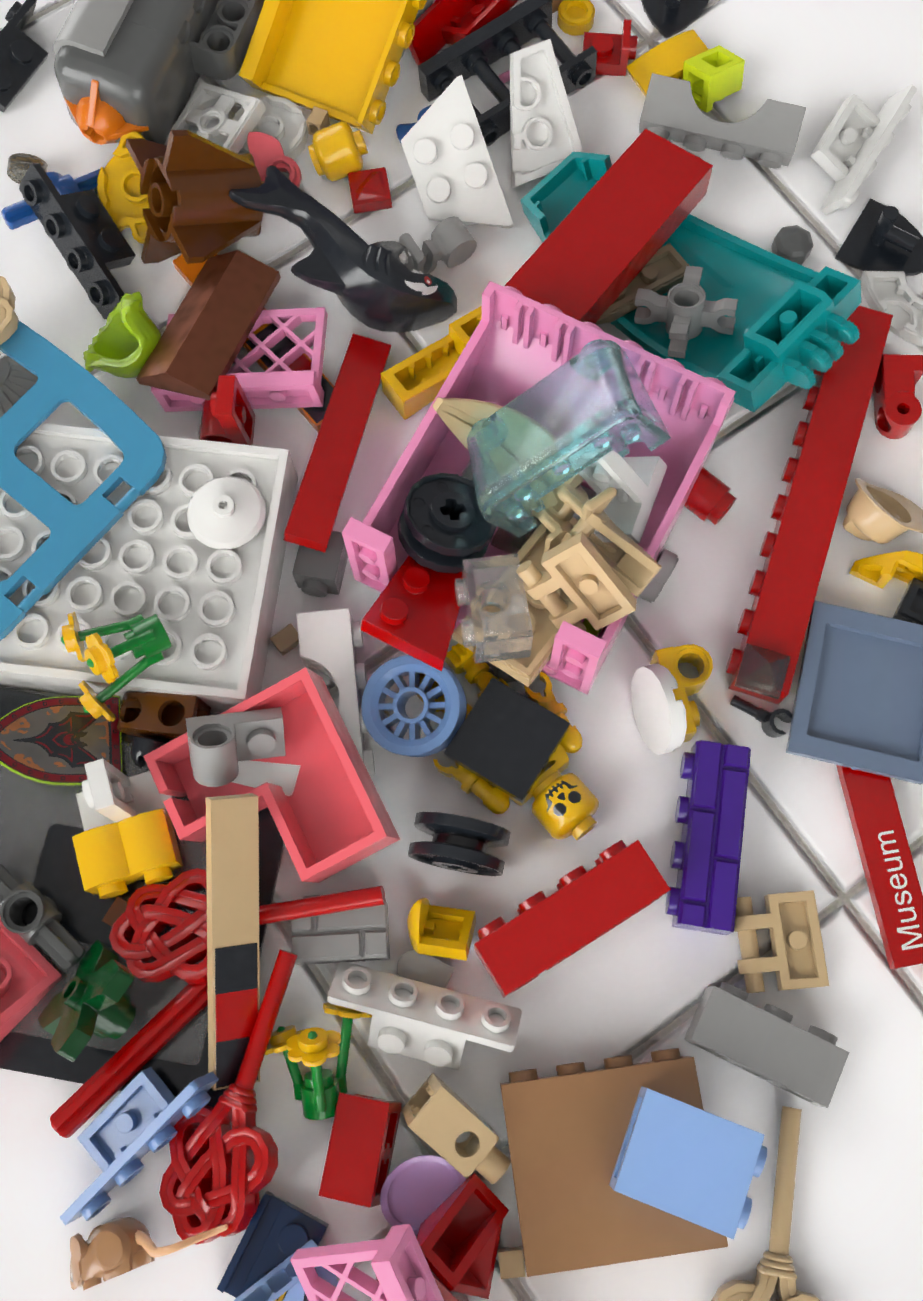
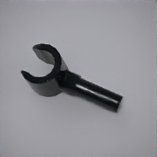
(764, 716)

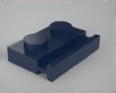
(269, 1239)

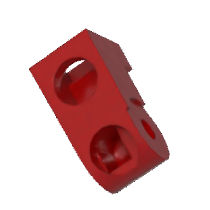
(894, 394)

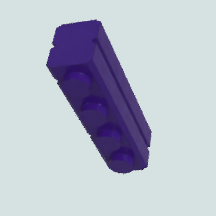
(710, 838)

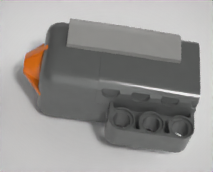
(138, 60)

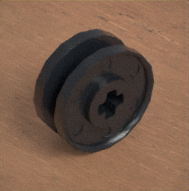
(443, 523)
(459, 843)

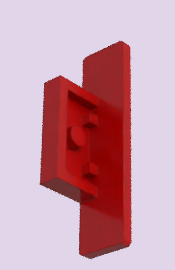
(451, 21)

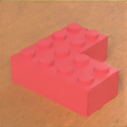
(334, 805)

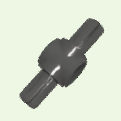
(45, 928)

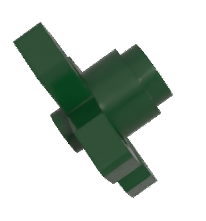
(90, 1003)

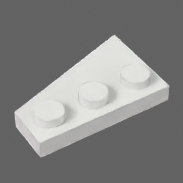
(539, 114)

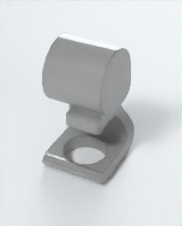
(448, 243)

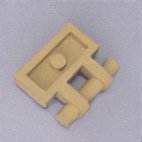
(586, 580)
(794, 942)

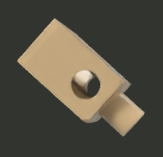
(441, 1117)

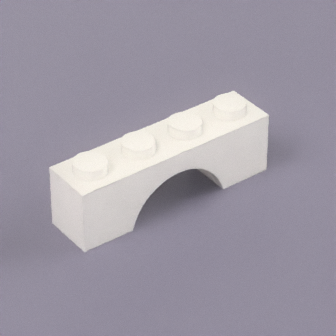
(329, 646)

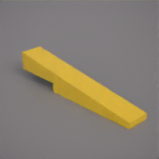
(420, 377)

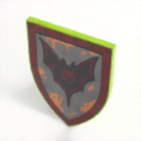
(55, 739)

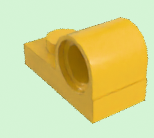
(702, 661)

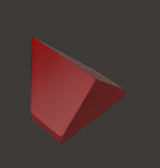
(464, 1238)

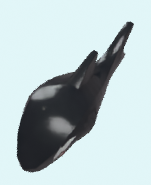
(363, 276)

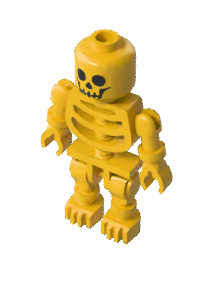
(561, 801)

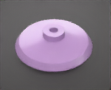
(417, 1190)

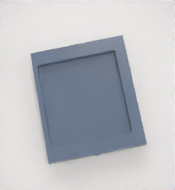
(861, 693)

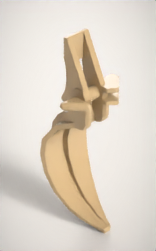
(636, 566)

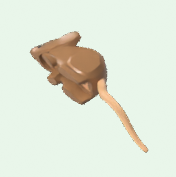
(119, 1249)

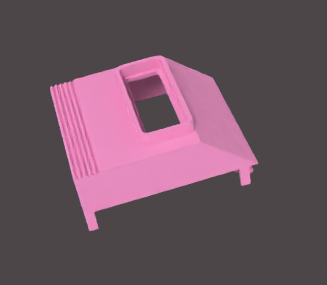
(507, 355)

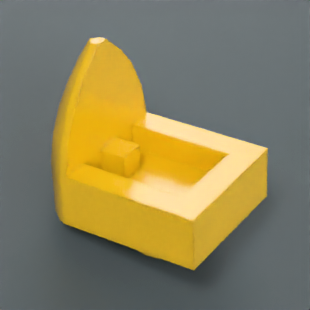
(440, 930)

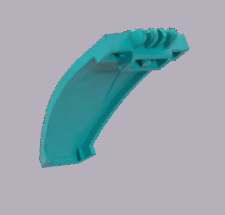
(783, 310)

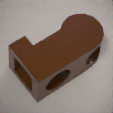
(158, 714)

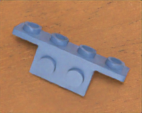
(128, 1129)

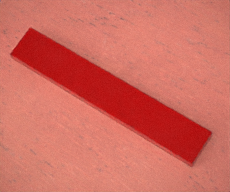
(337, 444)

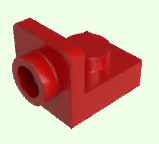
(612, 50)

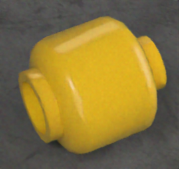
(337, 151)

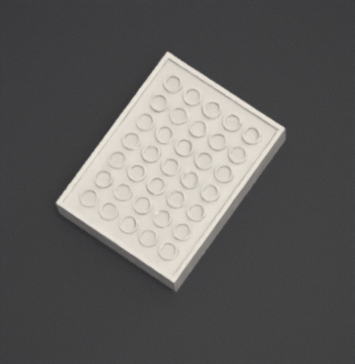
(208, 599)

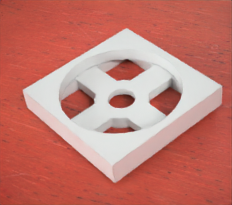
(223, 101)

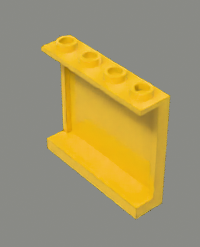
(331, 54)

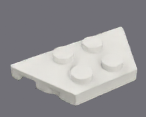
(454, 163)

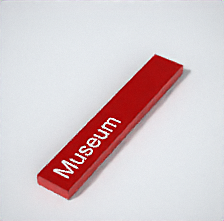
(886, 864)

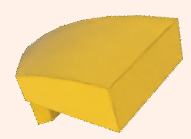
(883, 567)

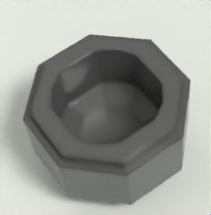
(793, 244)

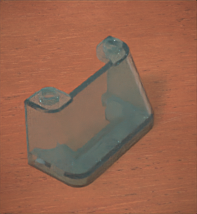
(558, 431)

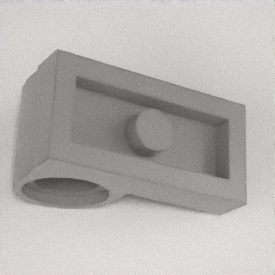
(225, 739)

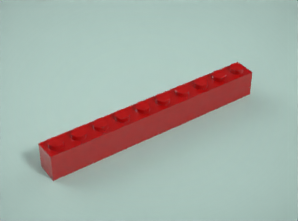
(811, 500)

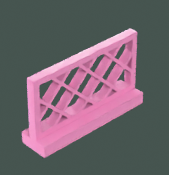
(278, 384)
(395, 1260)

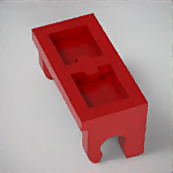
(360, 1149)

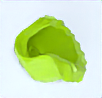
(124, 340)

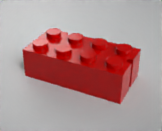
(570, 918)

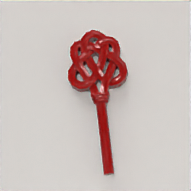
(176, 952)
(235, 1158)

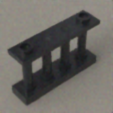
(500, 39)

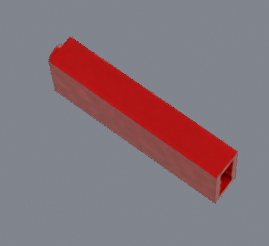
(615, 228)

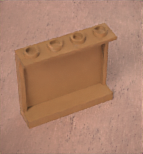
(563, 1155)

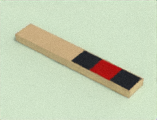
(232, 931)

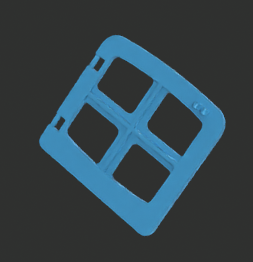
(71, 526)

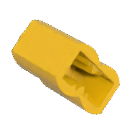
(127, 852)

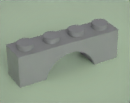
(764, 136)

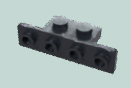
(18, 53)
(82, 235)

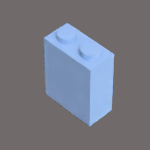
(689, 1163)

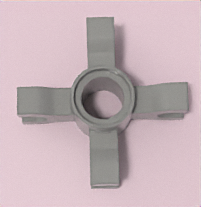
(685, 311)

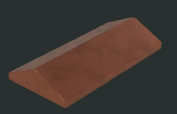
(210, 325)

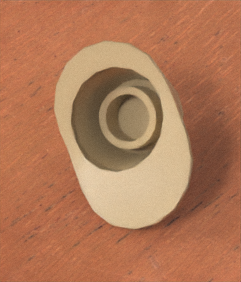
(880, 514)

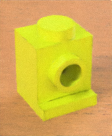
(713, 76)

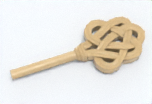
(776, 1264)

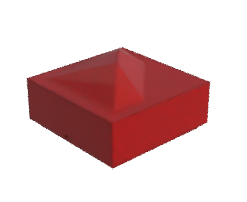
(369, 190)

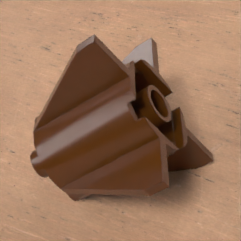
(190, 196)

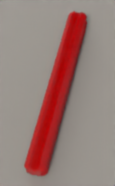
(129, 1059)

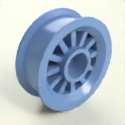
(374, 705)

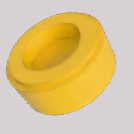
(575, 16)

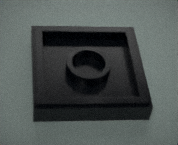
(507, 739)

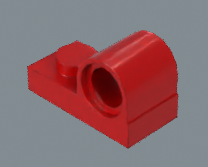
(228, 414)

